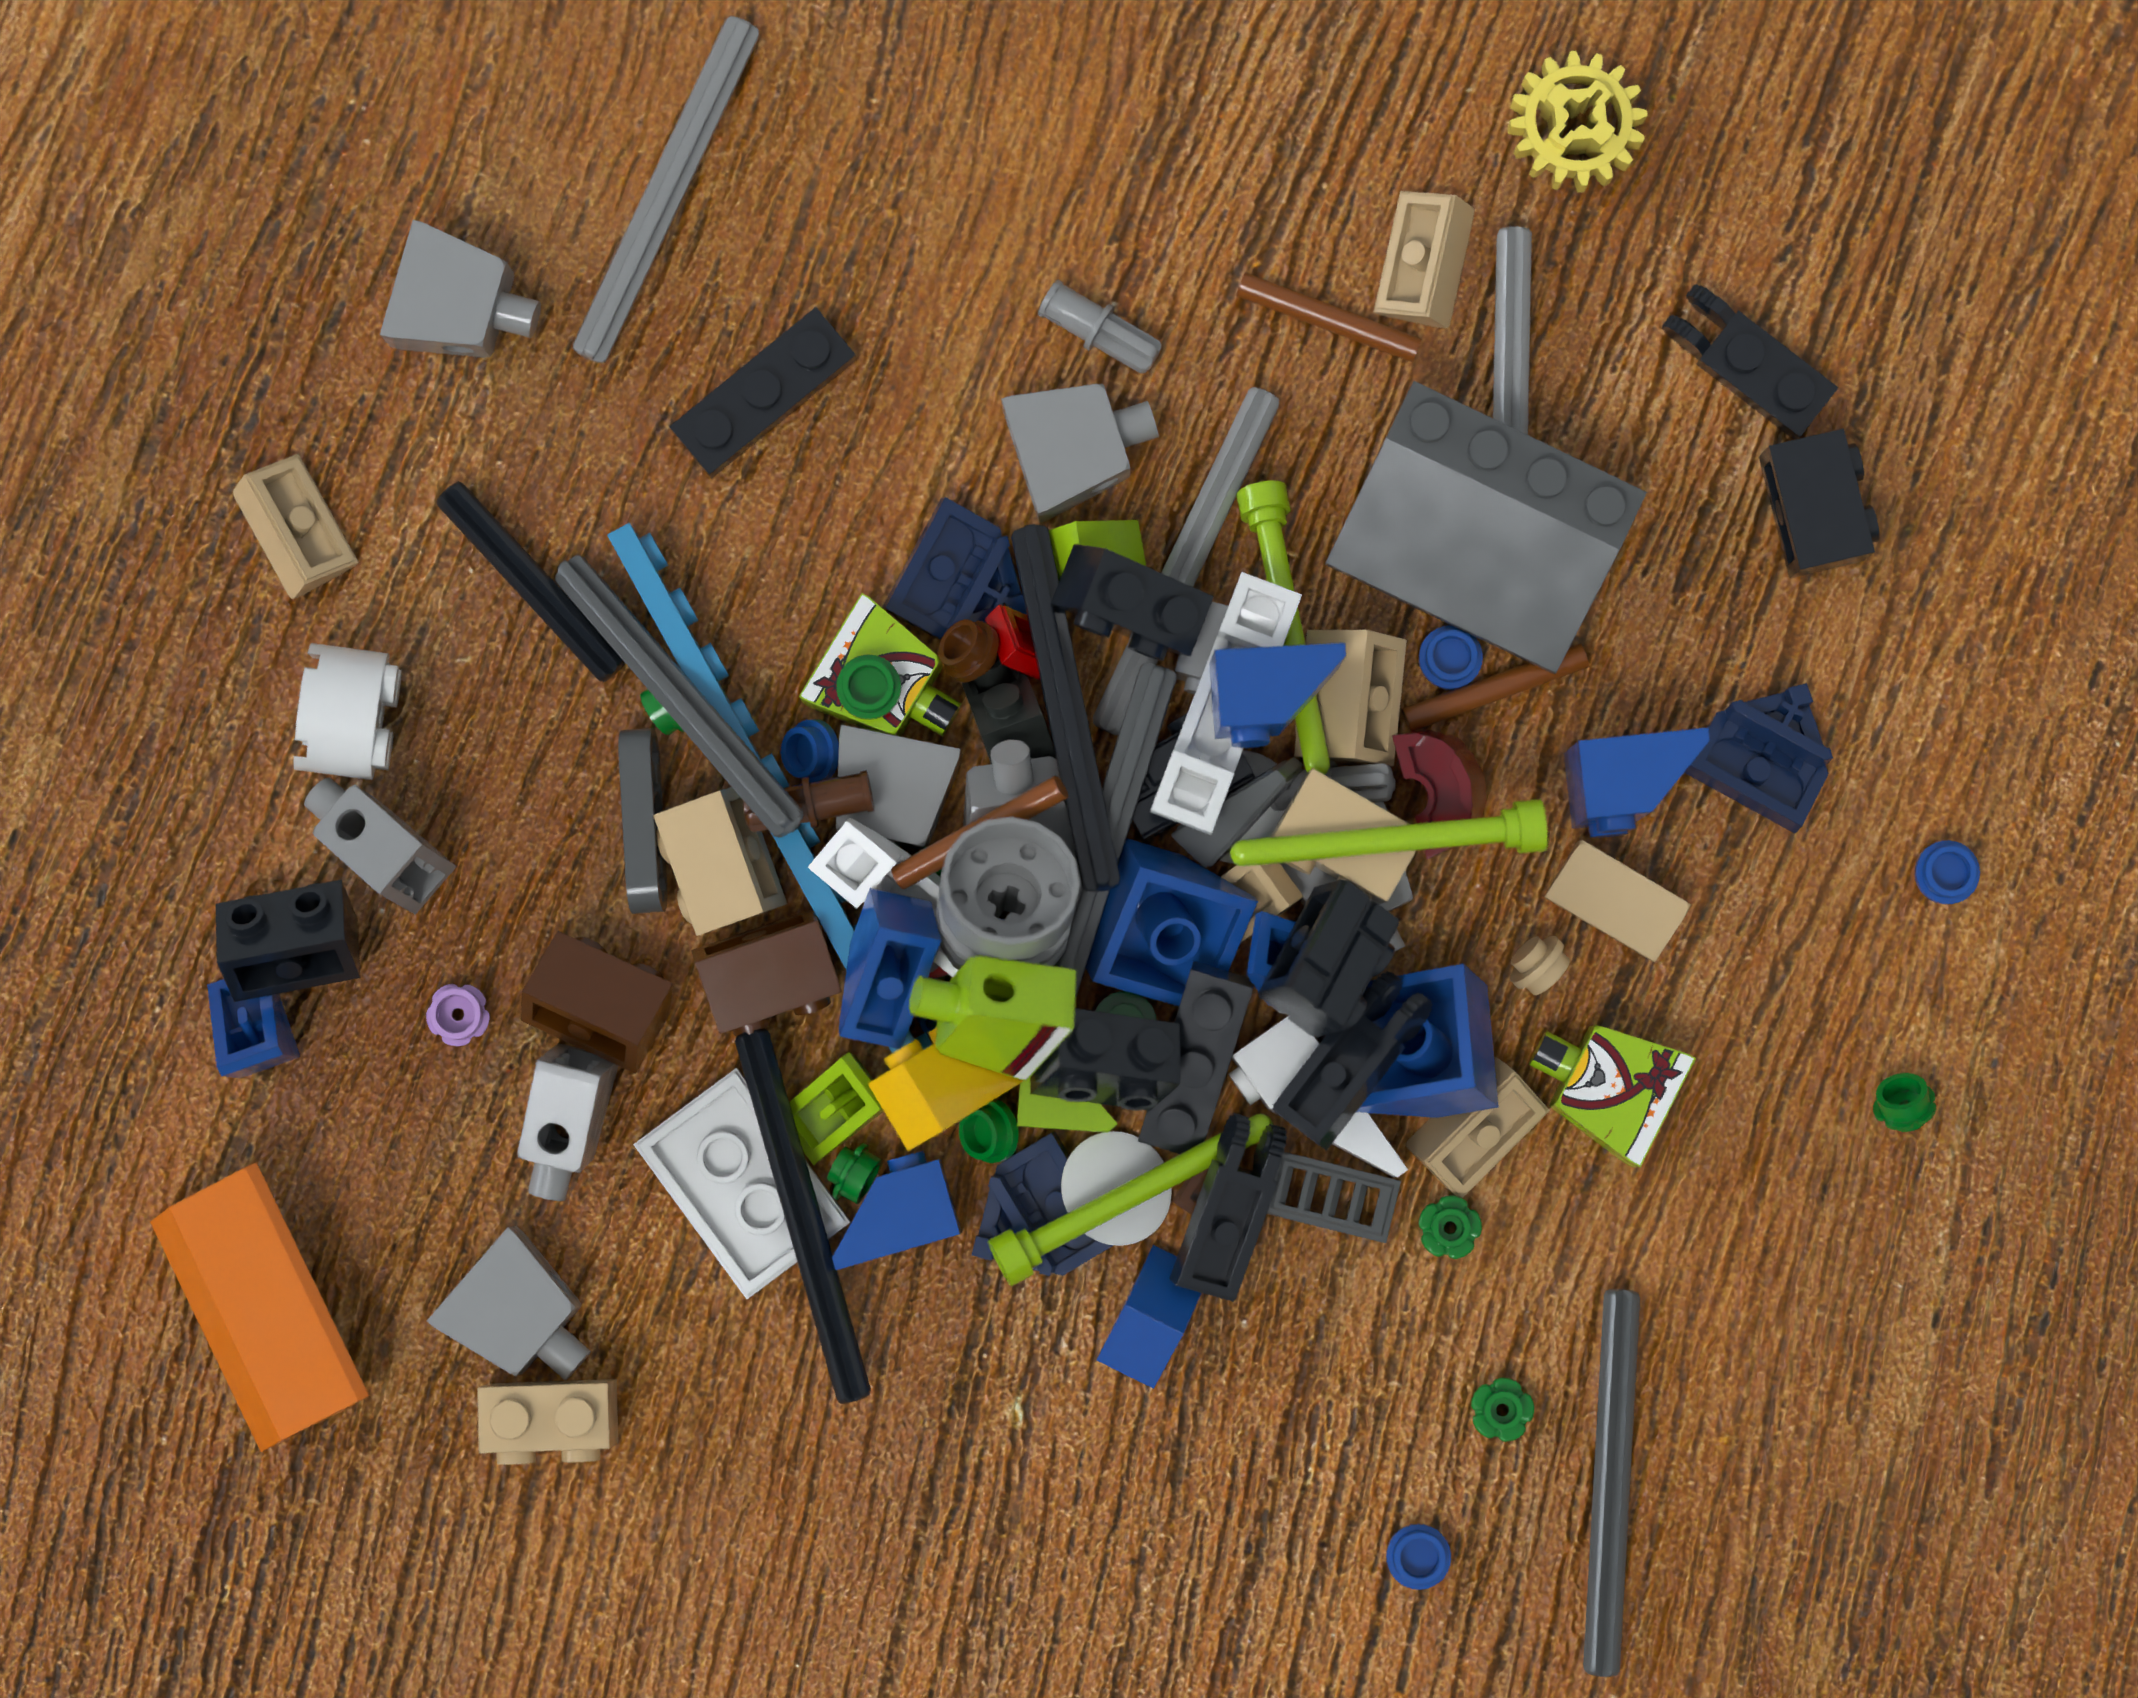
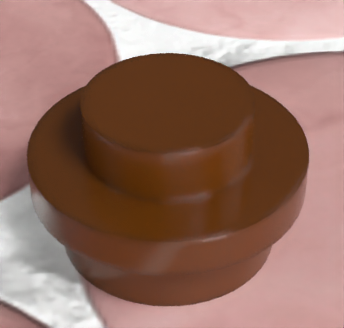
(968, 649)

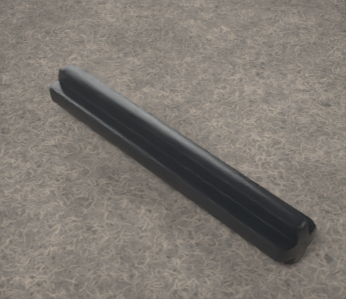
(530, 581)

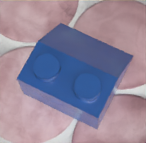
(1626, 777)
(1163, 921)
(1450, 1059)

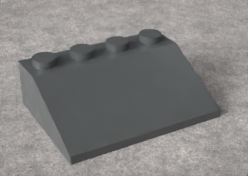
(1485, 527)

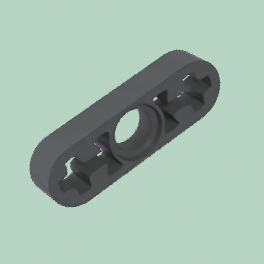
(639, 802)

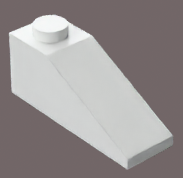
(1271, 1064)

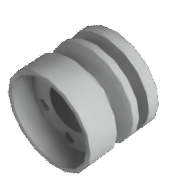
(1011, 869)

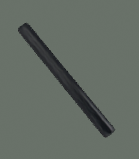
(1066, 710)
(803, 1216)

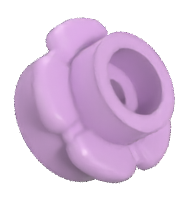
(440, 1014)

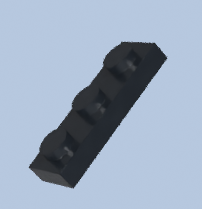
(763, 392)
(1209, 1029)

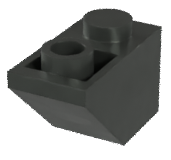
(1008, 710)

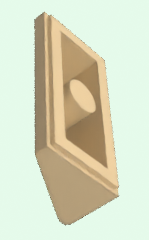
(1425, 258)
(294, 525)
(1617, 900)
(1468, 1145)

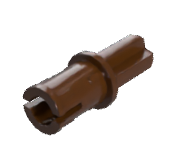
(825, 799)

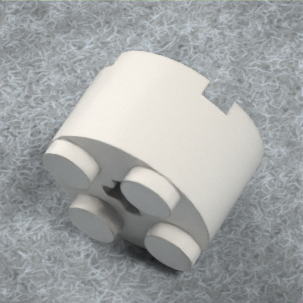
(344, 712)

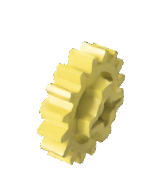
(1594, 139)

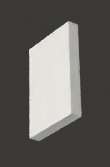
(723, 1183)

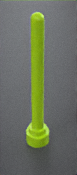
(1265, 510)
(1518, 828)
(1022, 1251)

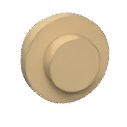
(1539, 964)

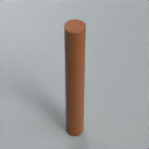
(1328, 317)
(1489, 690)
(1023, 807)

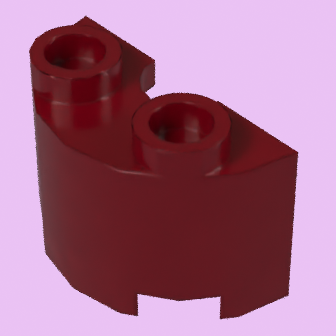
(1447, 772)

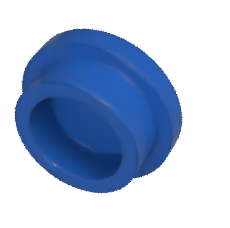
(1450, 657)
(810, 750)
(1947, 872)
(1418, 1556)

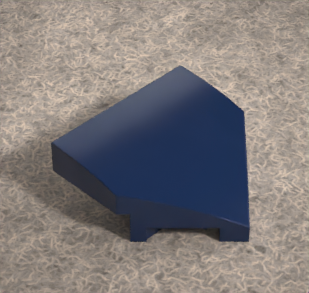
(955, 573)
(1767, 756)
(1028, 1196)

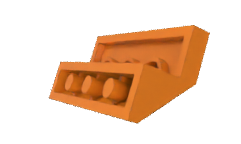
(258, 1307)

